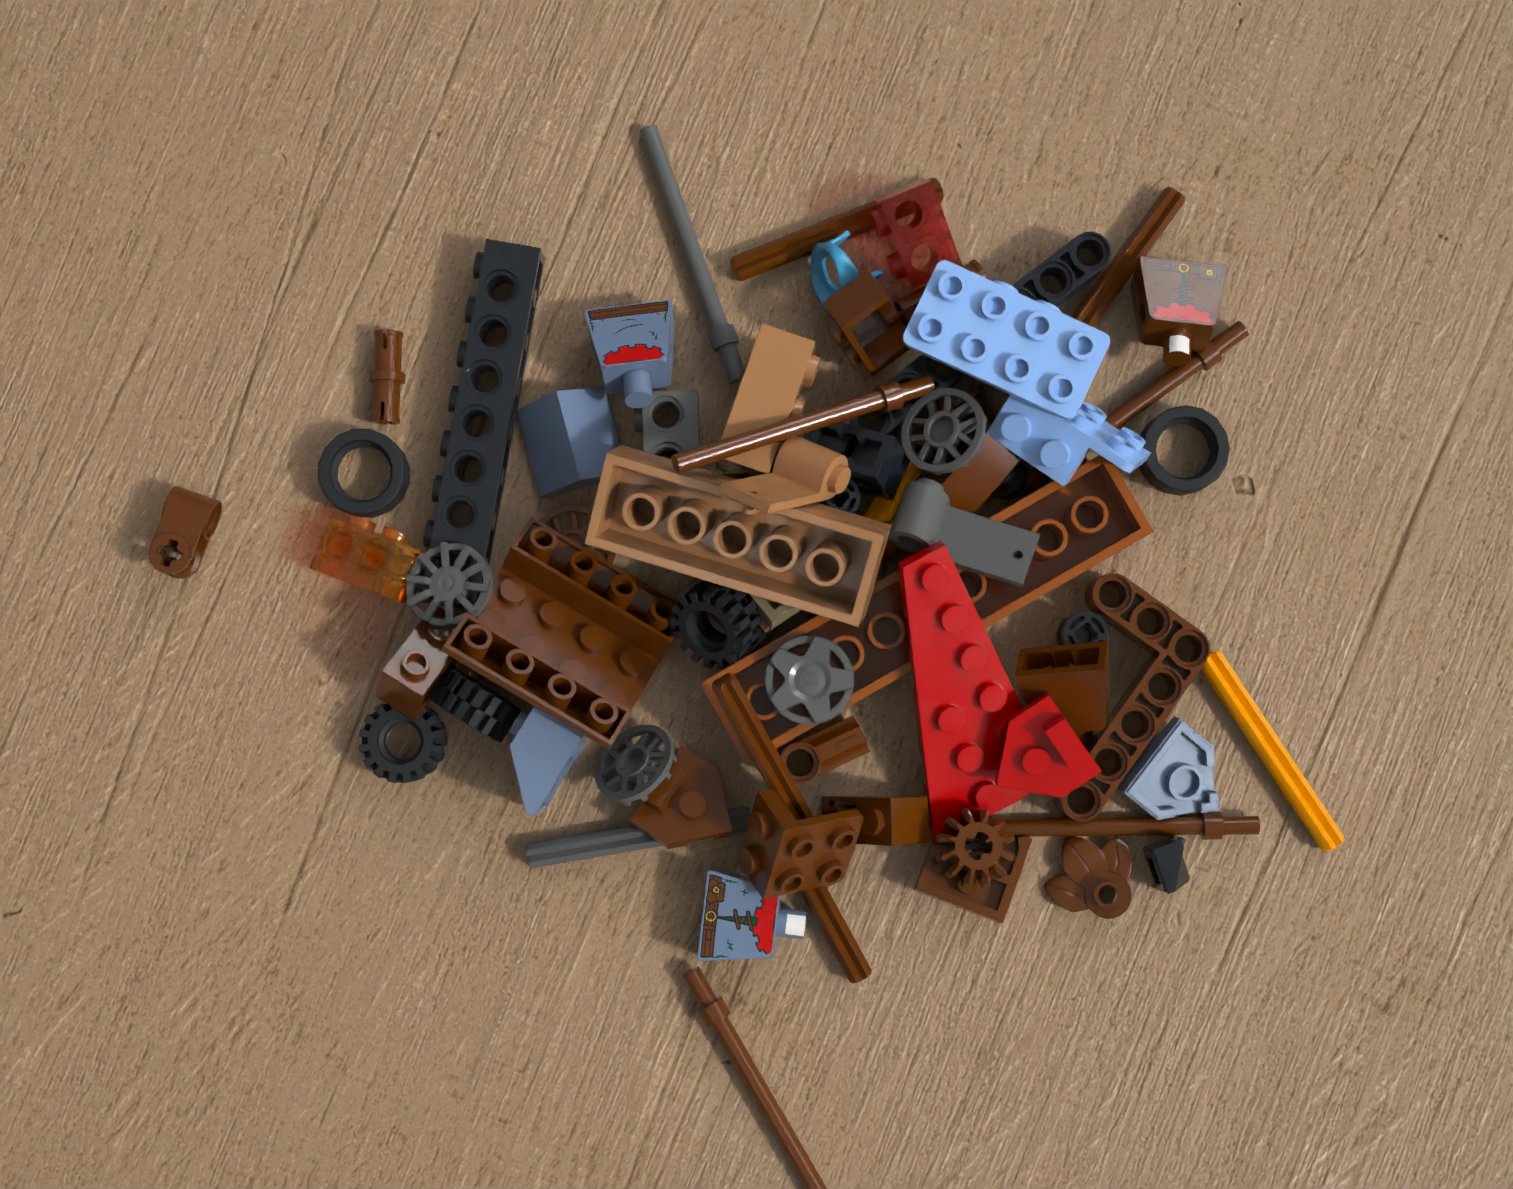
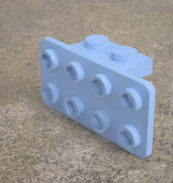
(1006, 339)
(1060, 444)

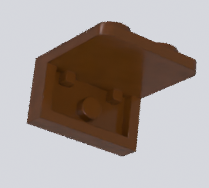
(795, 854)

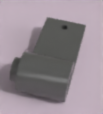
(971, 539)

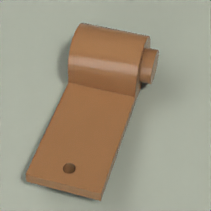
(800, 476)

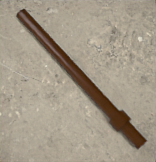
(1163, 385)
(884, 398)
(1209, 826)
(715, 1014)

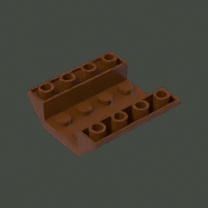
(567, 633)

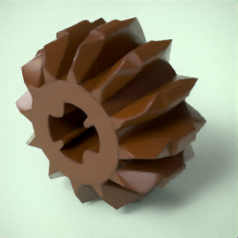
(983, 863)

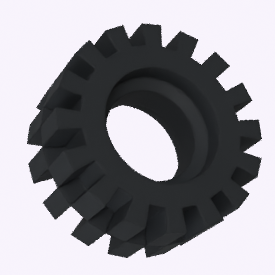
(702, 636)
(475, 704)
(393, 768)

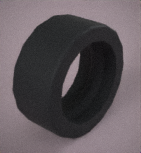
(1217, 443)
(331, 460)

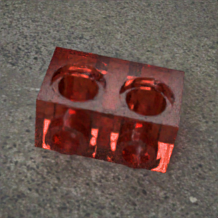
(927, 228)

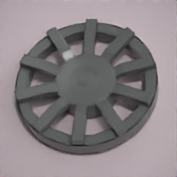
(448, 584)

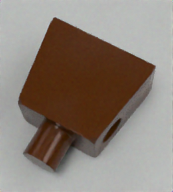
(1074, 679)

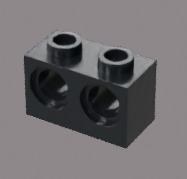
(873, 457)

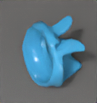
(845, 268)

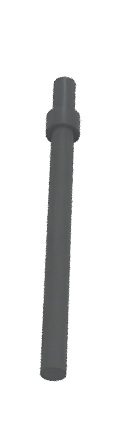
(722, 335)

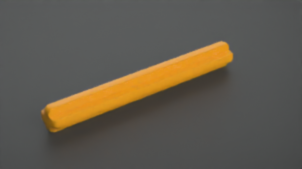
(1272, 752)

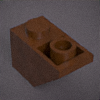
(887, 818)

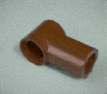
(829, 748)

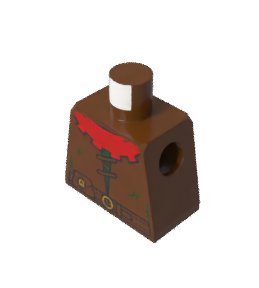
(1176, 305)

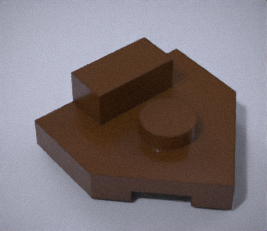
(686, 806)

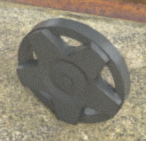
(809, 680)

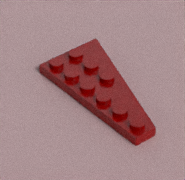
(957, 691)

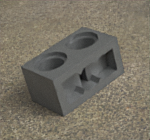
(680, 437)

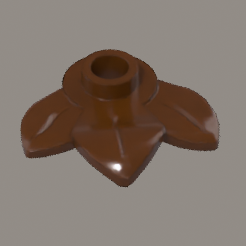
(1089, 871)

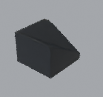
(1167, 863)

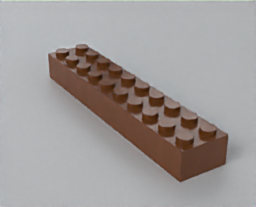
(1077, 530)

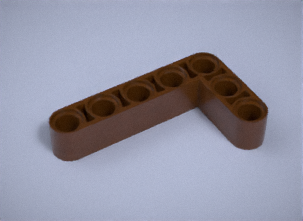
(1137, 696)

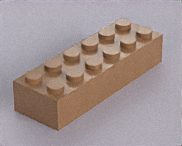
(681, 522)

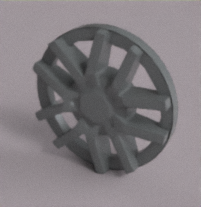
(943, 431)
(635, 764)

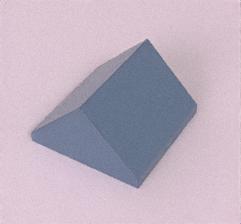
(568, 438)

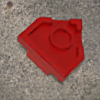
(1043, 752)

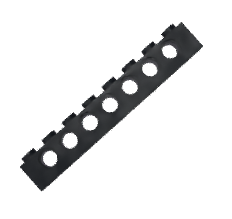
(496, 265)

